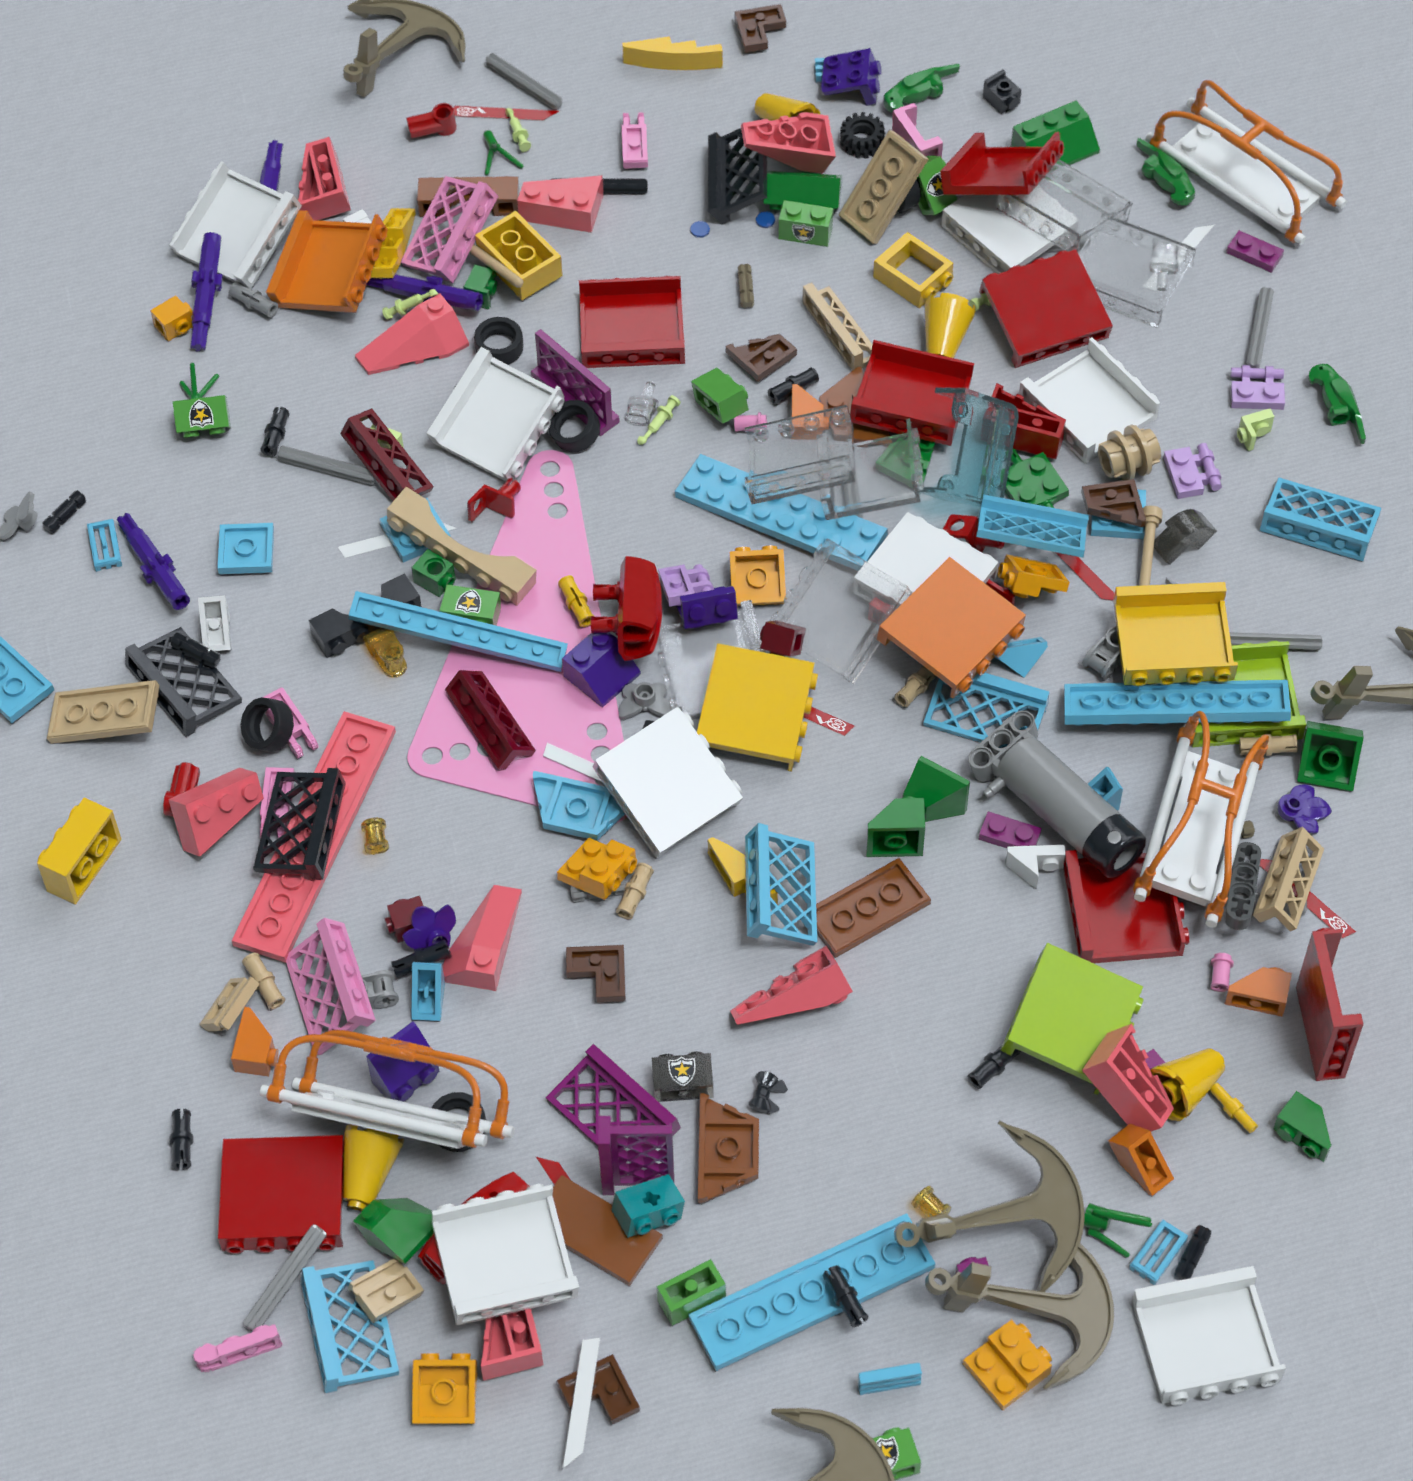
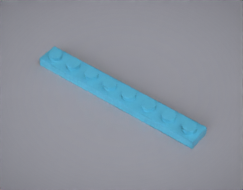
(457, 631)

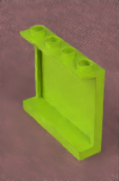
(1258, 662)
(1070, 1010)

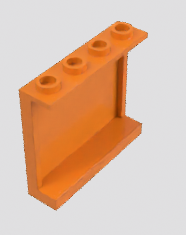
(326, 264)
(953, 625)

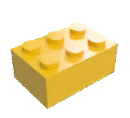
(523, 252)
(79, 850)

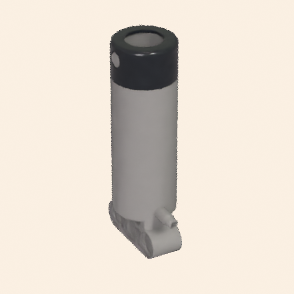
(1056, 795)

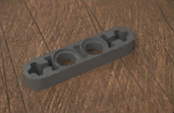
(1243, 885)

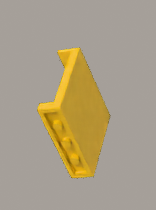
(1174, 633)
(757, 703)

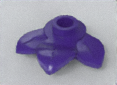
(1303, 808)
(429, 925)

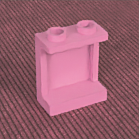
(905, 126)

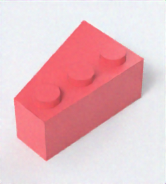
(322, 181)
(562, 202)
(214, 808)
(1126, 1081)
(510, 1345)

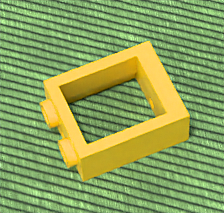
(887, 263)

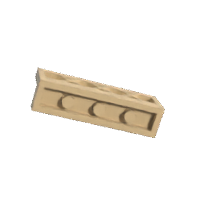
(834, 329)
(1285, 871)

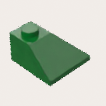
(942, 790)
(395, 1226)

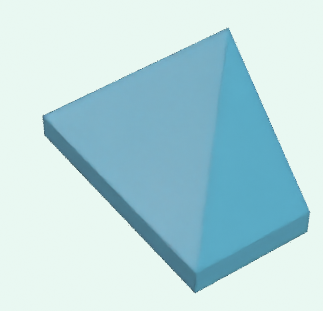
(1023, 654)

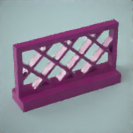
(561, 369)
(623, 1085)
(613, 1156)

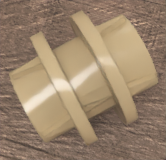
(1129, 452)

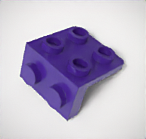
(852, 72)
(708, 607)

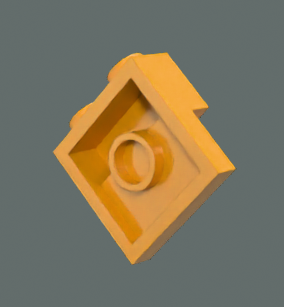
(758, 575)
(1029, 576)
(598, 867)
(1009, 1364)
(444, 1389)

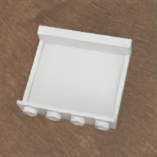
(245, 216)
(991, 233)
(1094, 399)
(495, 416)
(918, 549)
(667, 781)
(503, 1254)
(1206, 1336)

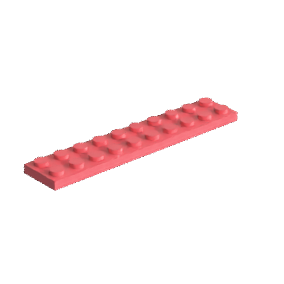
(286, 899)

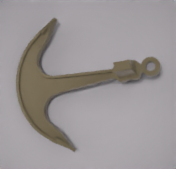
(418, 21)
(1354, 688)
(1054, 1201)
(1086, 1311)
(855, 1452)

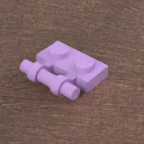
(1257, 394)
(1184, 472)
(678, 582)

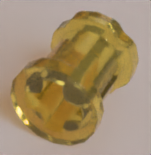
(375, 835)
(930, 1203)

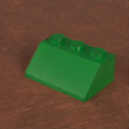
(1074, 130)
(803, 188)

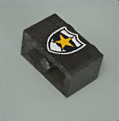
(682, 1076)

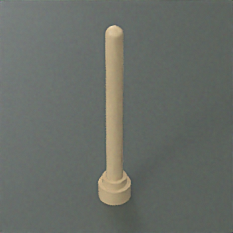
(495, 265)
(1153, 518)

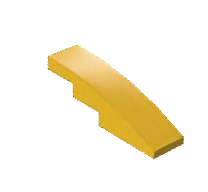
(662, 54)
(399, 225)

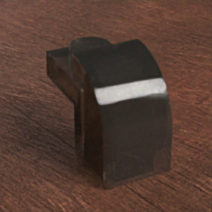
(1182, 531)

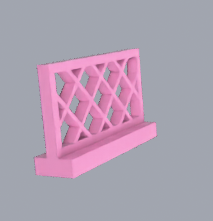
(462, 232)
(343, 975)

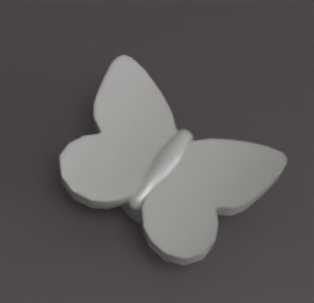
(20, 516)
(644, 697)

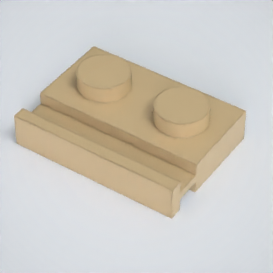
(229, 1004)
(385, 1289)

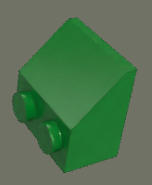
(1330, 755)
(897, 829)

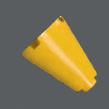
(774, 106)
(946, 323)
(1189, 1079)
(367, 1163)

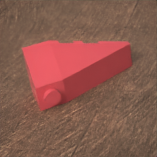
(795, 141)
(421, 334)
(484, 941)
(811, 986)

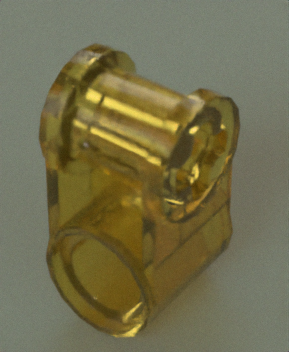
(387, 651)

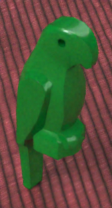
(918, 87)
(1167, 173)
(1338, 398)

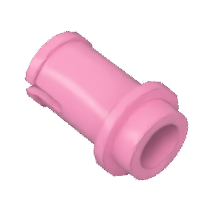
(743, 421)
(1221, 971)

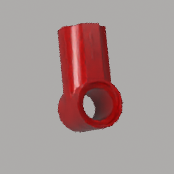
(439, 121)
(184, 778)

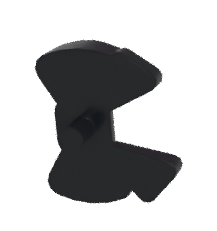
(767, 1083)

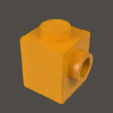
(172, 318)

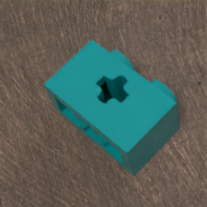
(648, 1205)

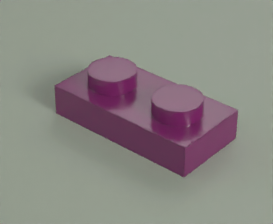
(1255, 251)
(1008, 832)

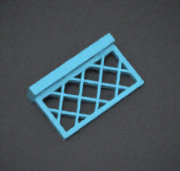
(1032, 525)
(1317, 530)
(988, 686)
(760, 878)
(323, 1333)

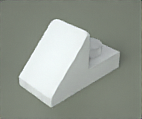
(215, 622)
(1027, 860)

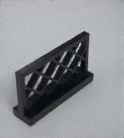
(720, 175)
(168, 698)
(323, 821)

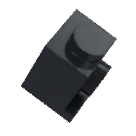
(1001, 92)

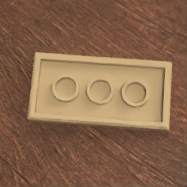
(883, 187)
(103, 712)

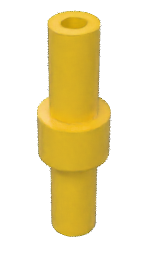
(1233, 1108)

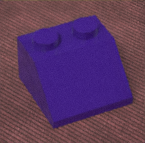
(599, 668)
(397, 1077)

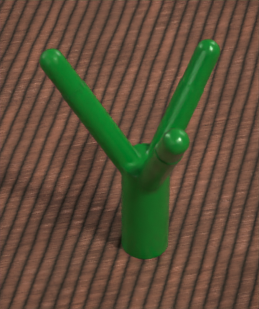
(494, 147)
(193, 394)

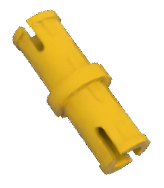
(576, 600)

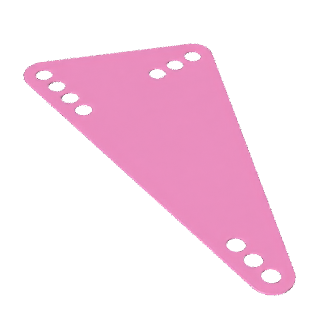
(538, 698)

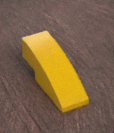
(731, 867)

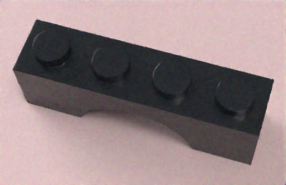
(336, 632)

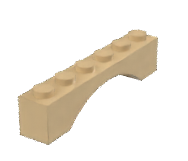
(500, 573)

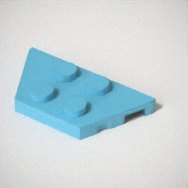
(575, 806)

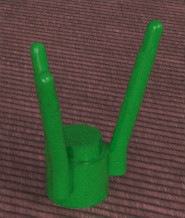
(1099, 1218)

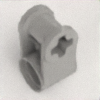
(1105, 655)
(375, 992)

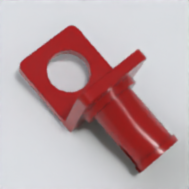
(497, 500)
(969, 532)

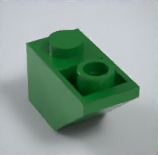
(1304, 1125)

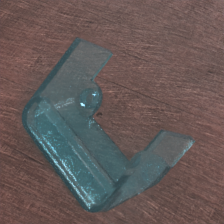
(983, 450)

